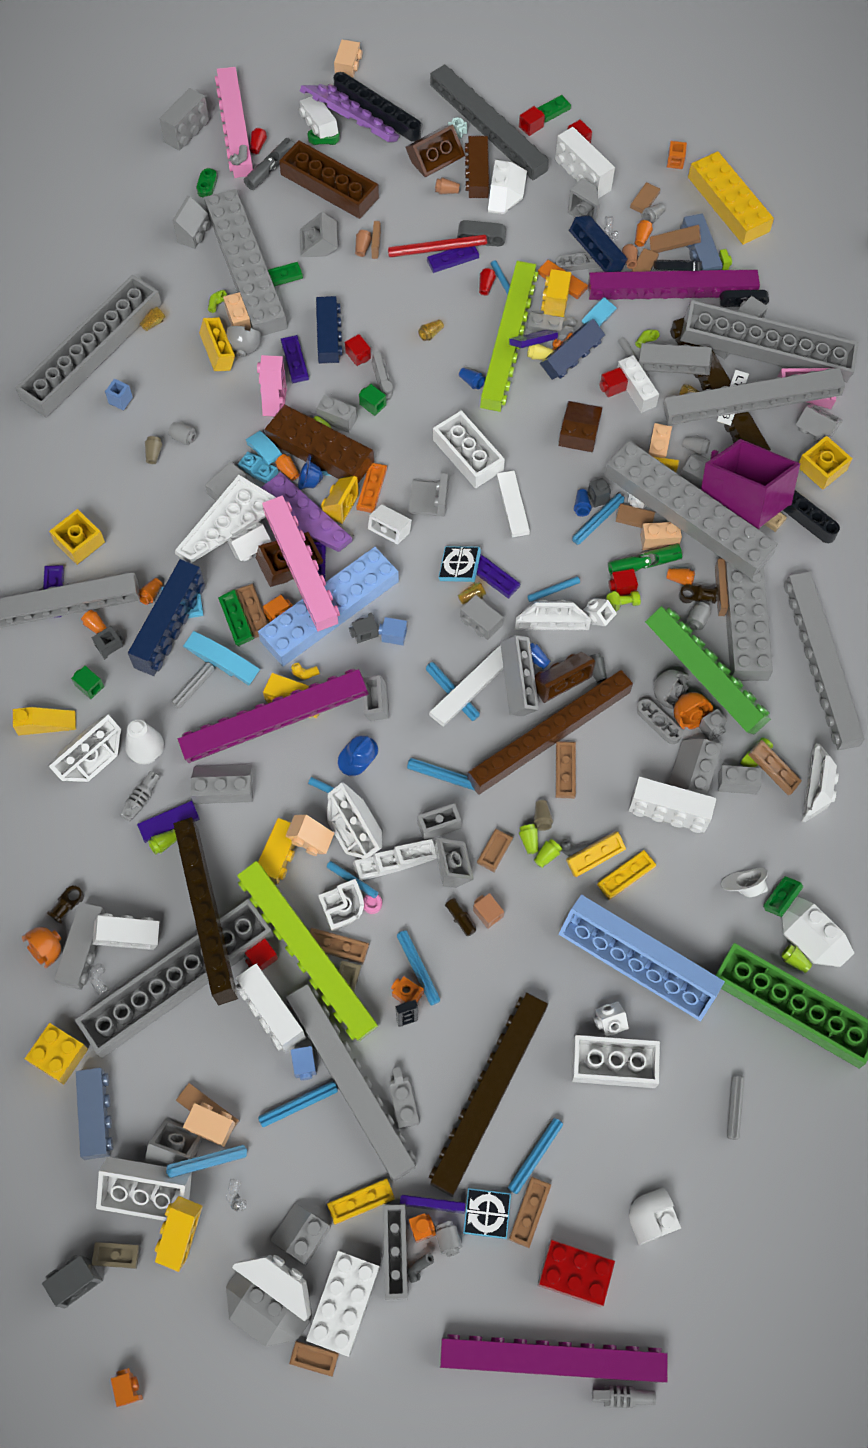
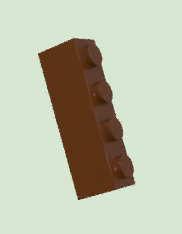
(477, 167)

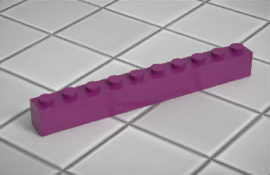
(669, 284)
(272, 716)
(554, 1360)

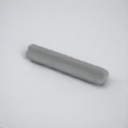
(193, 685)
(735, 1107)

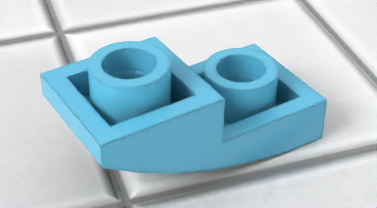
(600, 312)
(264, 447)
(257, 468)

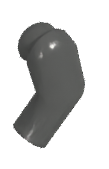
(569, 849)
(420, 1264)

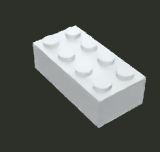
(584, 161)
(468, 449)
(672, 805)
(271, 1009)
(615, 1061)
(139, 1188)
(343, 1303)

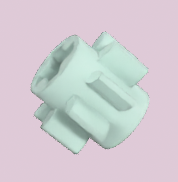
(460, 126)

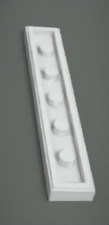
(468, 688)

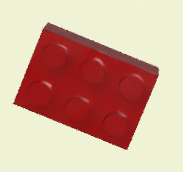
(576, 1273)

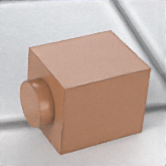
(488, 910)

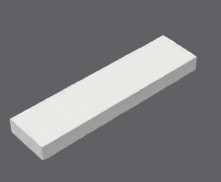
(513, 504)

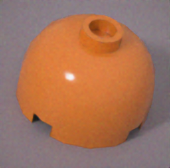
(691, 709)
(43, 945)

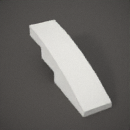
(395, 860)

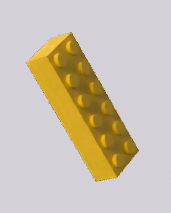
(730, 197)

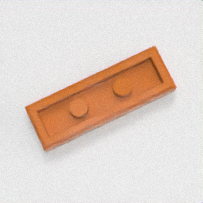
(576, 287)
(371, 488)

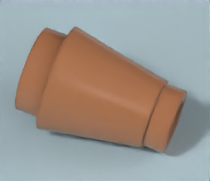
(446, 186)
(363, 240)
(630, 252)

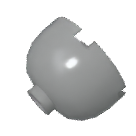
(242, 340)
(670, 687)

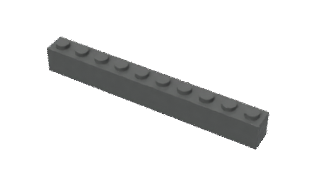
(489, 122)

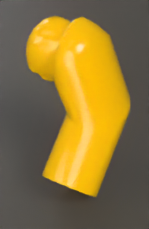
(303, 673)

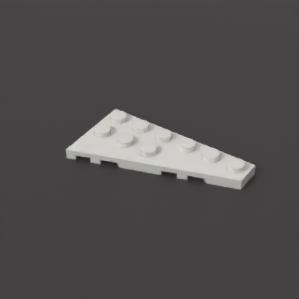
(231, 514)

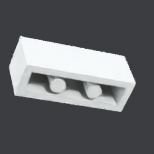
(318, 117)
(639, 385)
(125, 932)

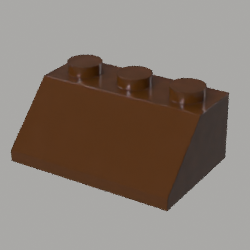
(435, 150)
(564, 676)

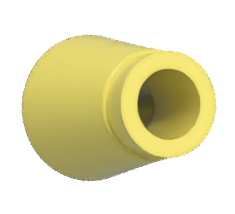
(538, 352)

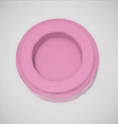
(372, 905)

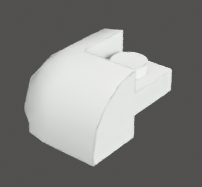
(342, 904)
(653, 1216)

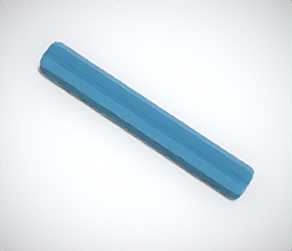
(598, 518)
(448, 686)
(439, 773)
(418, 967)
(298, 1104)
(535, 1156)
(206, 1161)

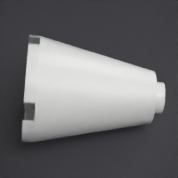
(143, 742)

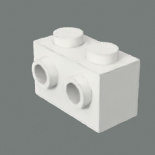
(389, 524)
(247, 542)

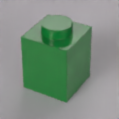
(372, 399)
(87, 682)

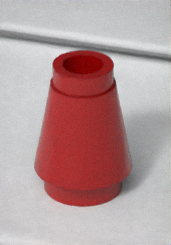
(258, 139)
(486, 281)

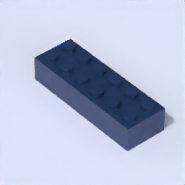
(166, 618)

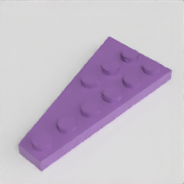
(341, 104)
(308, 514)

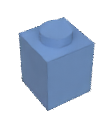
(118, 394)
(393, 631)
(303, 1063)

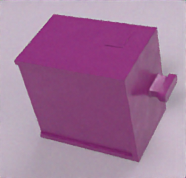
(750, 481)

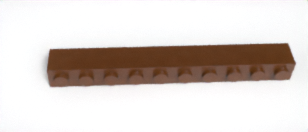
(549, 732)

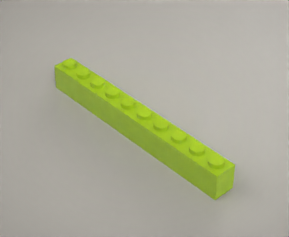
(511, 326)
(308, 952)

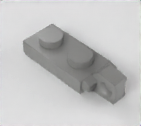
(403, 1100)

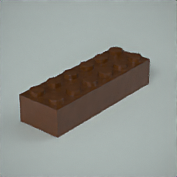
(329, 179)
(328, 448)

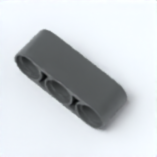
(494, 231)

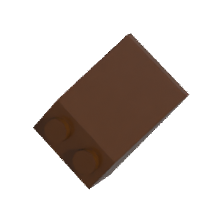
(580, 426)
(273, 562)

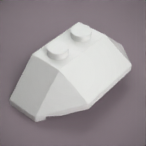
(506, 186)
(552, 616)
(88, 752)
(820, 783)
(353, 823)
(815, 934)
(278, 1281)

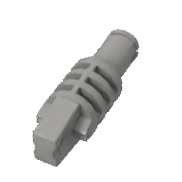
(139, 797)
(623, 1396)

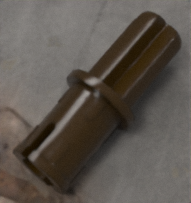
(460, 917)

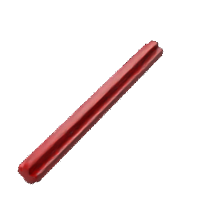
(437, 246)

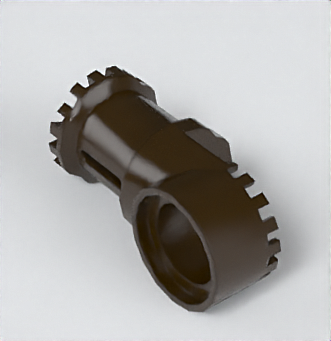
(699, 593)
(65, 904)

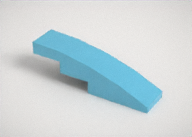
(221, 657)

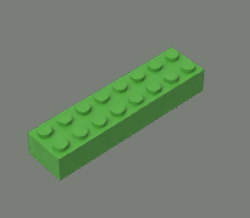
(708, 671)
(795, 1005)

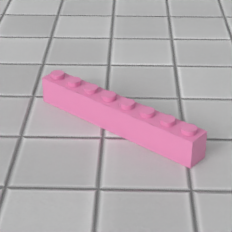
(233, 118)
(300, 563)

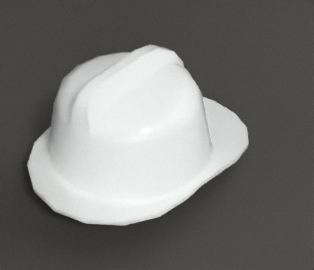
(748, 883)

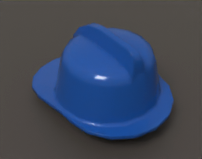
(309, 475)
(357, 755)

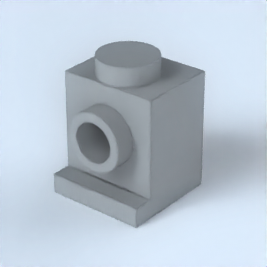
(713, 725)

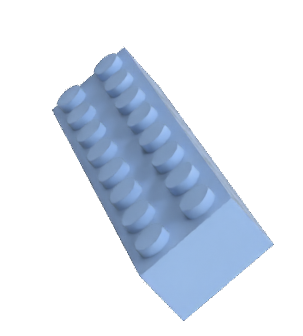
(351, 591)
(641, 957)

